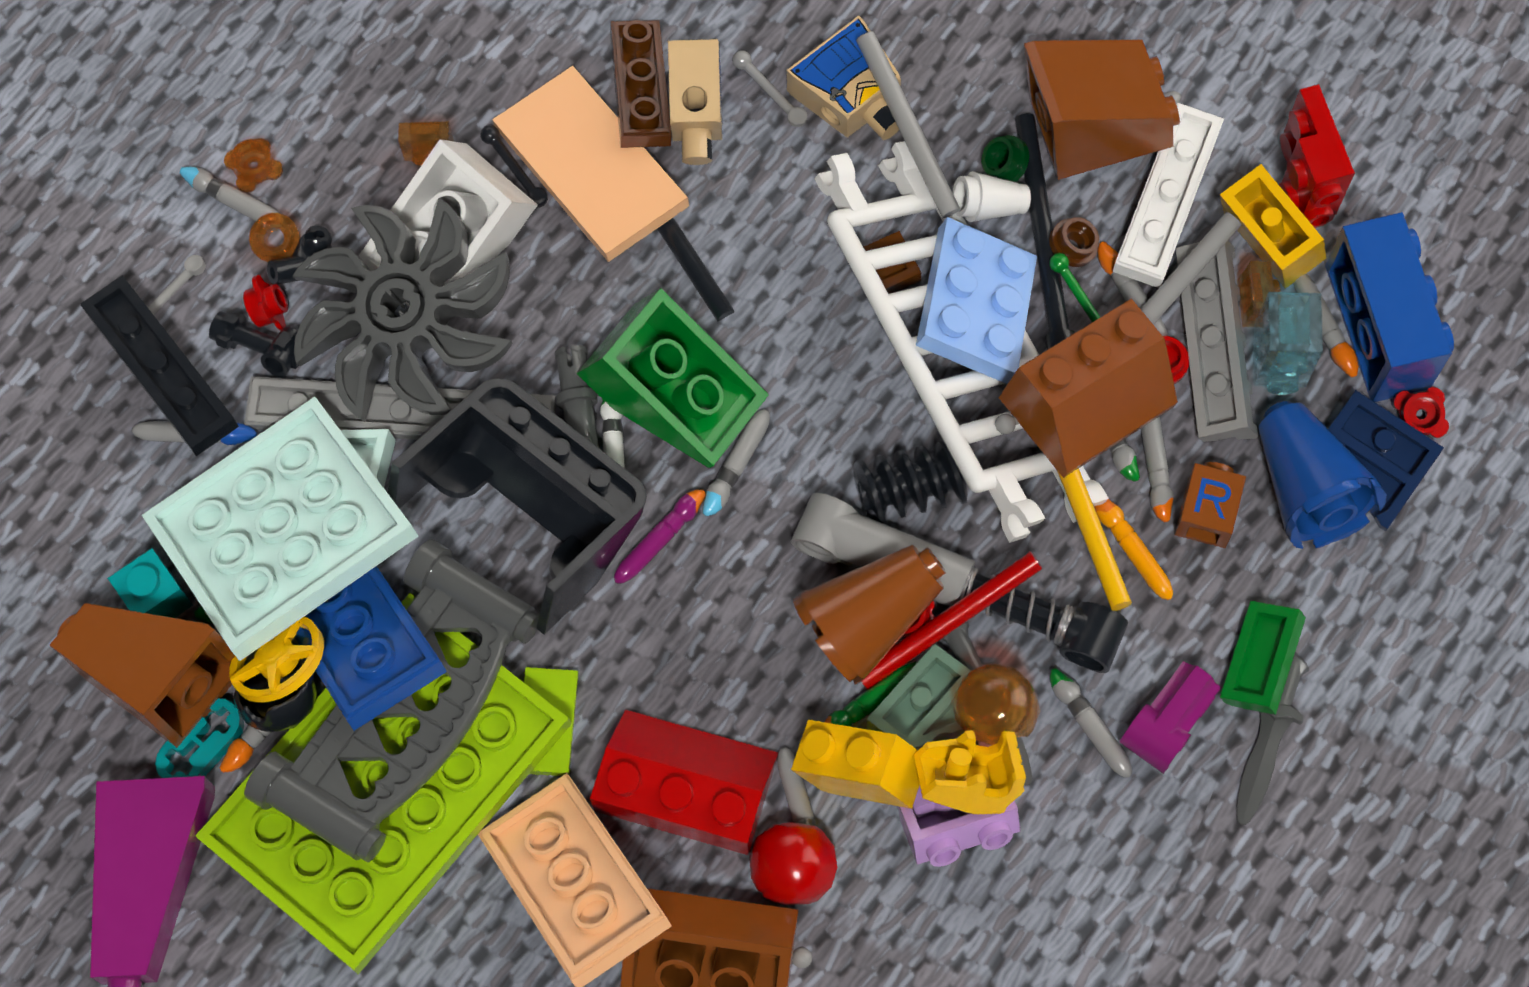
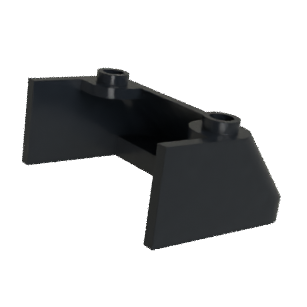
(541, 467)

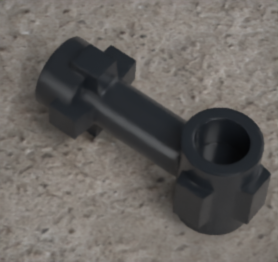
(277, 352)

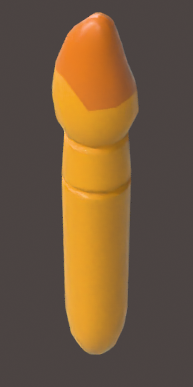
(1113, 518)

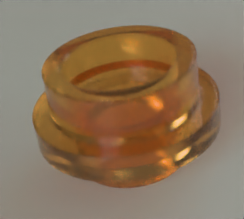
(264, 227)

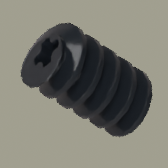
(908, 481)

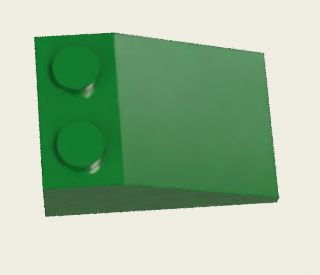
(673, 379)

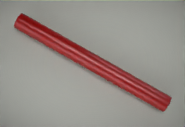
(954, 617)

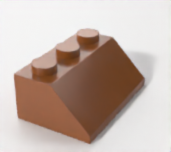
(1093, 388)
(715, 945)

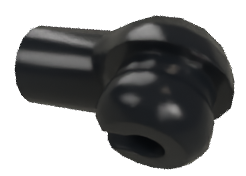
(314, 240)

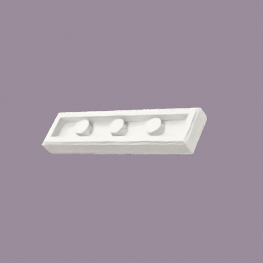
(1168, 198)

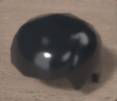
(281, 713)

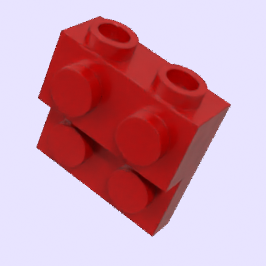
(1315, 157)

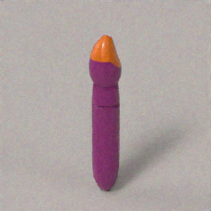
(683, 511)

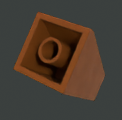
(1098, 102)
(149, 664)

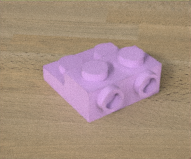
(941, 832)

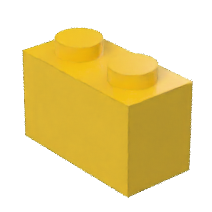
(1274, 226)
(858, 763)

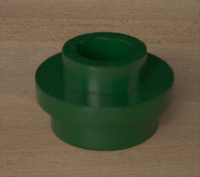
(1005, 158)

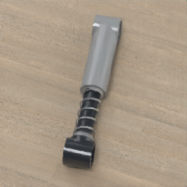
(837, 534)

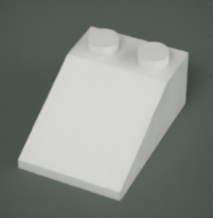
(480, 195)

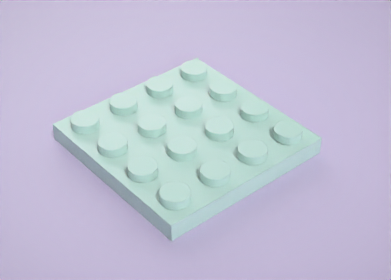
(278, 527)

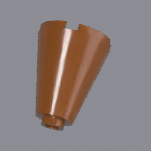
(870, 608)

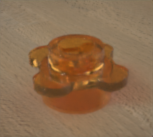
(252, 151)

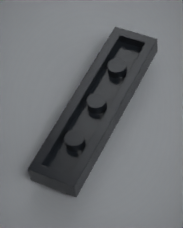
(159, 365)

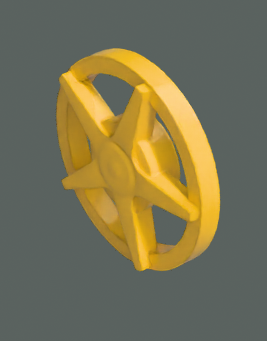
(277, 660)

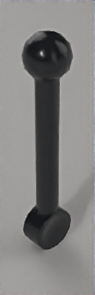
(491, 135)

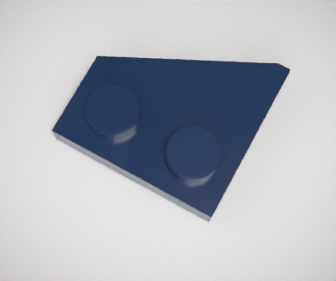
(1387, 449)

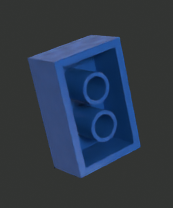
(1389, 306)

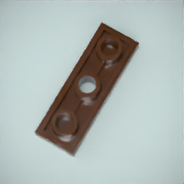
(640, 84)

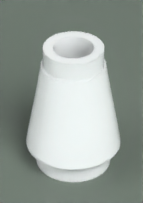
(989, 197)

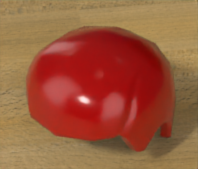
(793, 863)

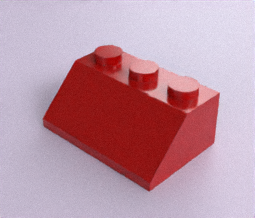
(684, 781)

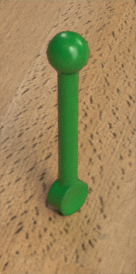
(1059, 263)

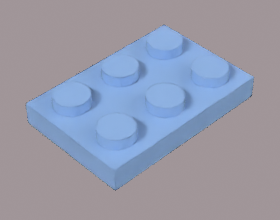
(977, 300)

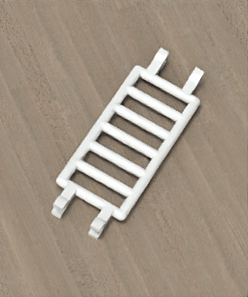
(854, 211)

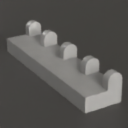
(1217, 349)

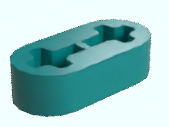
(210, 750)

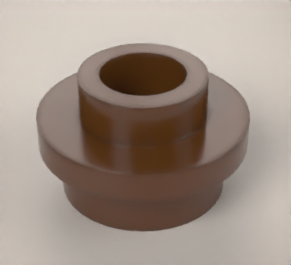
(1081, 232)

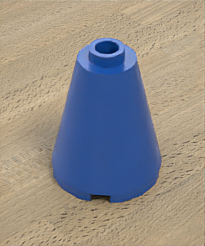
(1315, 477)

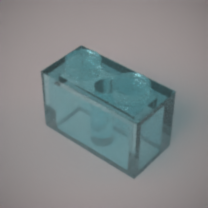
(1287, 341)

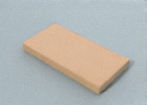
(576, 154)
(573, 881)

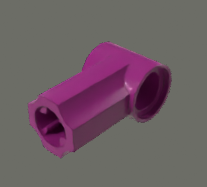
(1165, 725)

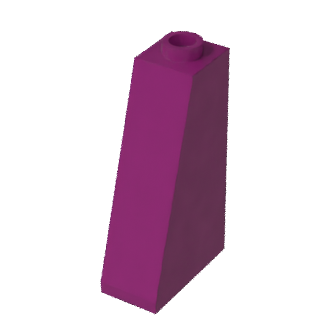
(142, 871)

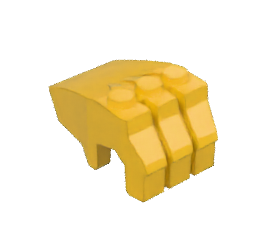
(971, 775)

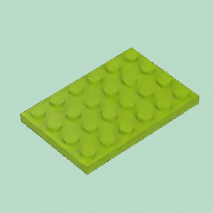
(361, 903)

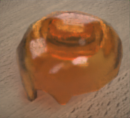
(996, 701)

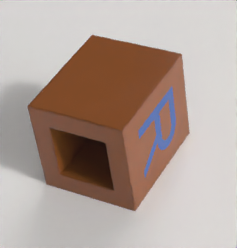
(1210, 504)

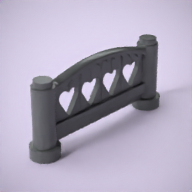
(315, 786)

